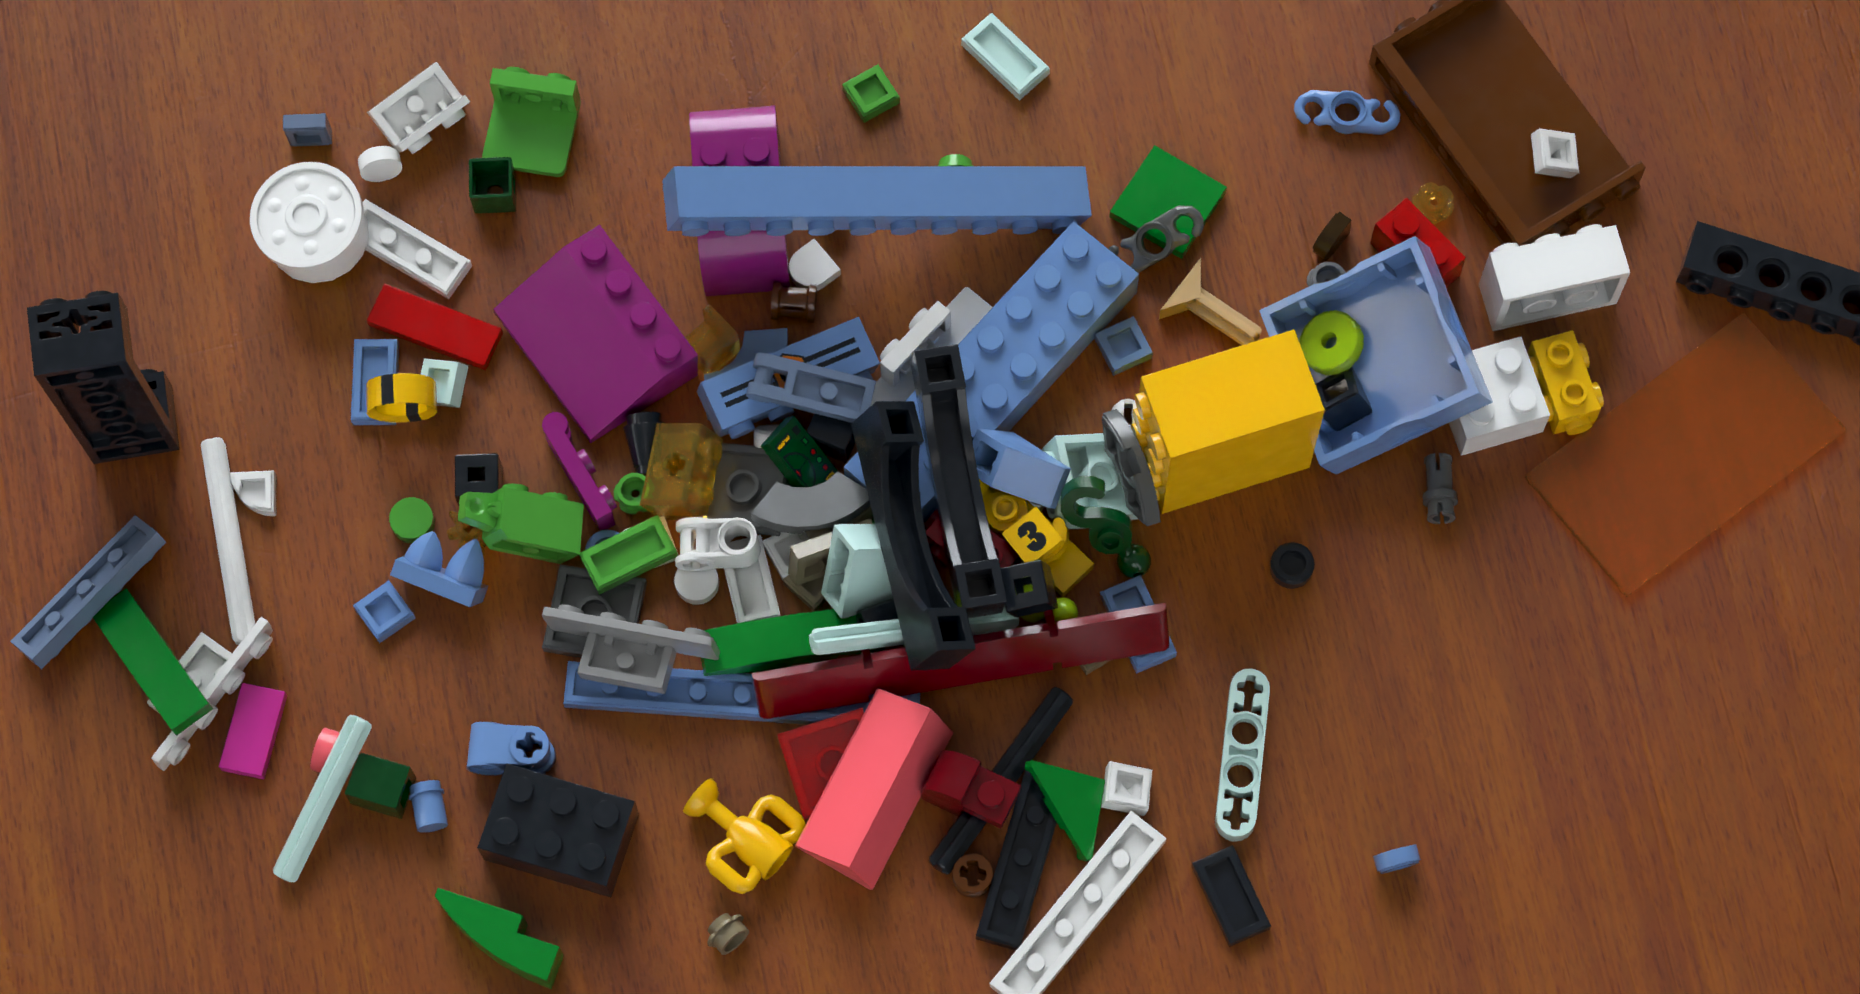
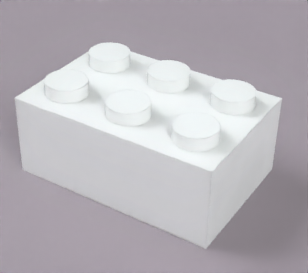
(1553, 276)

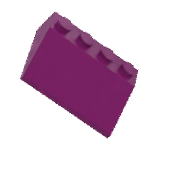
(597, 334)

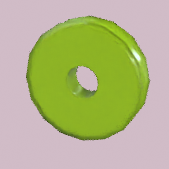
(1343, 353)

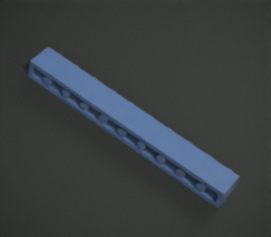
(874, 199)

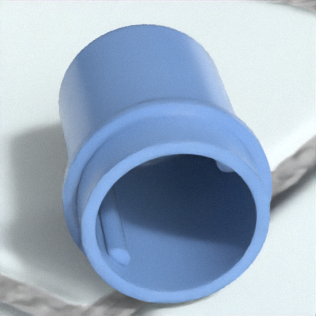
(428, 806)

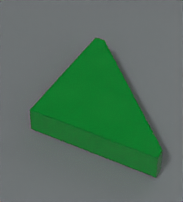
(1073, 802)

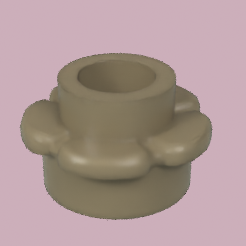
(727, 933)

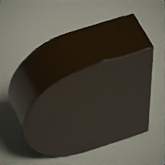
(1332, 236)

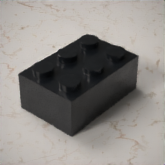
(558, 830)

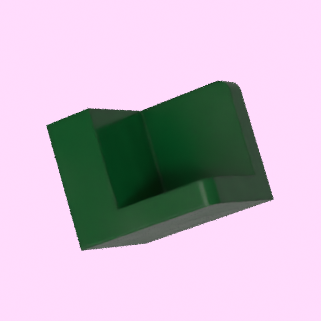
(380, 785)

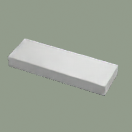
(414, 252)

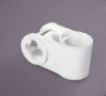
(712, 543)

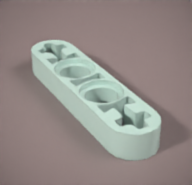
(1242, 754)

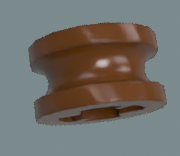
(984, 868)

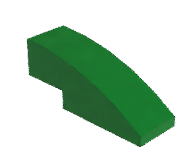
(502, 937)

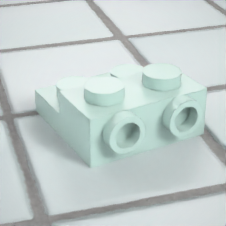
(1087, 457)

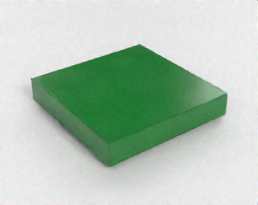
(1160, 186)

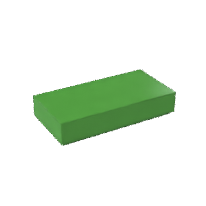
(628, 554)

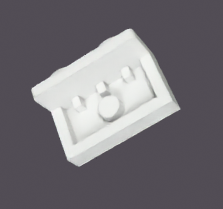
(418, 109)

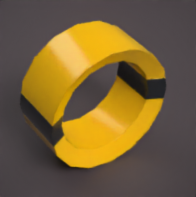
(401, 397)

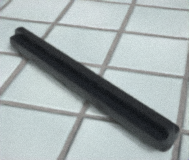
(1010, 766)

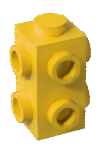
(1565, 383)

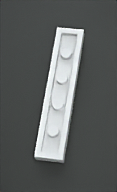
(1080, 908)

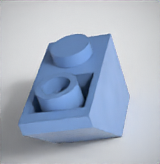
(1018, 467)

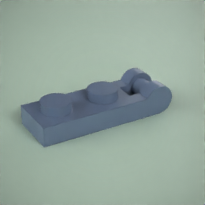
(811, 388)

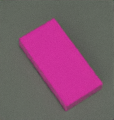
(253, 731)

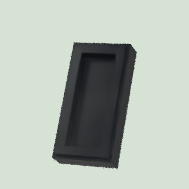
(1231, 896)

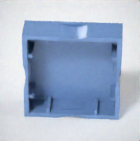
(1412, 356)

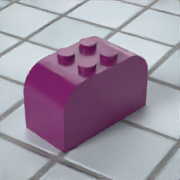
(739, 139)

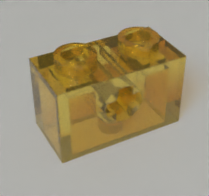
(681, 471)

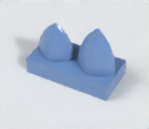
(460, 579)

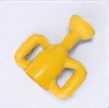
(748, 837)

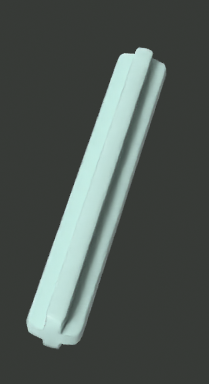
(322, 798)

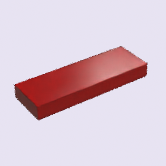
(434, 327)

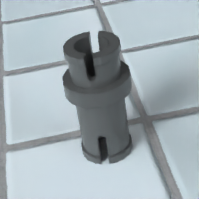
(1440, 492)

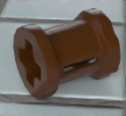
(793, 302)

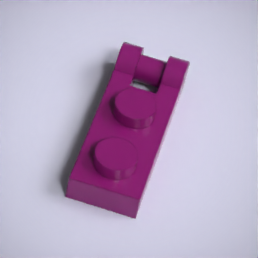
(578, 470)

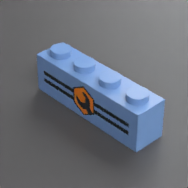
(838, 348)

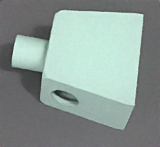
(855, 570)

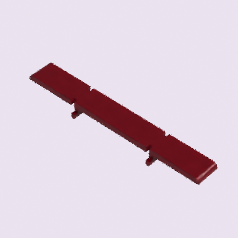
(996, 657)

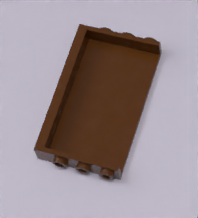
(1477, 95)

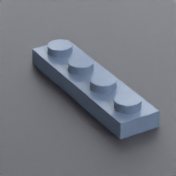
(88, 592)

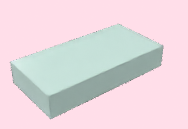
(1005, 56)

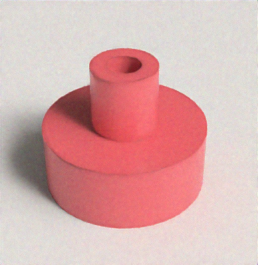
(323, 748)

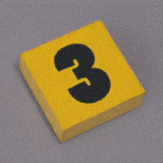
(1033, 537)

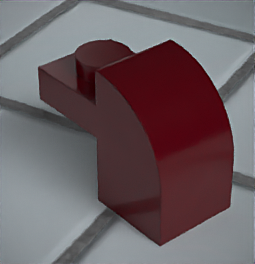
(962, 784)

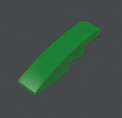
(772, 643)
(151, 662)

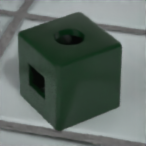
(488, 173)

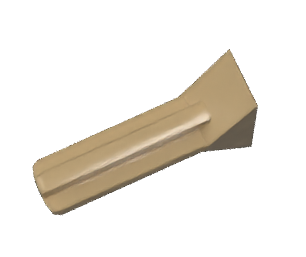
(1202, 303)

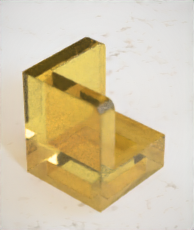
(713, 341)

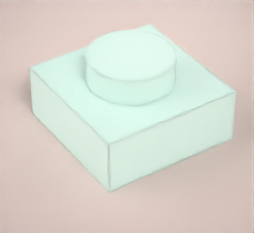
(449, 379)

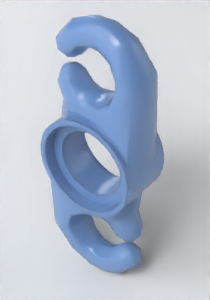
(1362, 124)

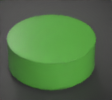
(411, 519)

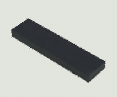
(1018, 869)

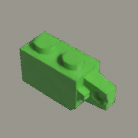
(525, 522)

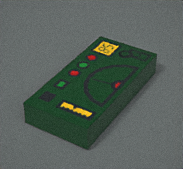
(797, 455)

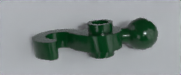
(1108, 528)

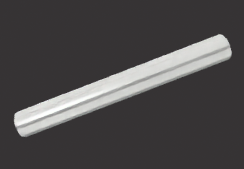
(228, 538)

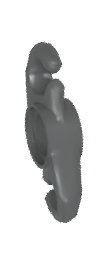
(1167, 224)

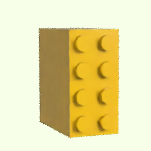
(1228, 420)

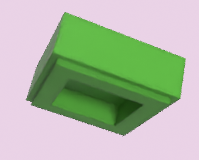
(871, 93)

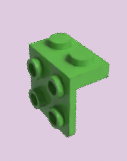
(532, 120)

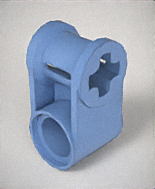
(497, 744)

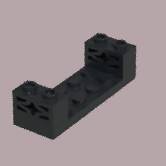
(95, 381)

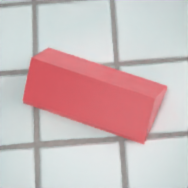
(875, 787)

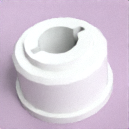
(310, 221)

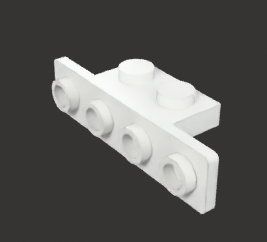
(928, 330)
(214, 673)

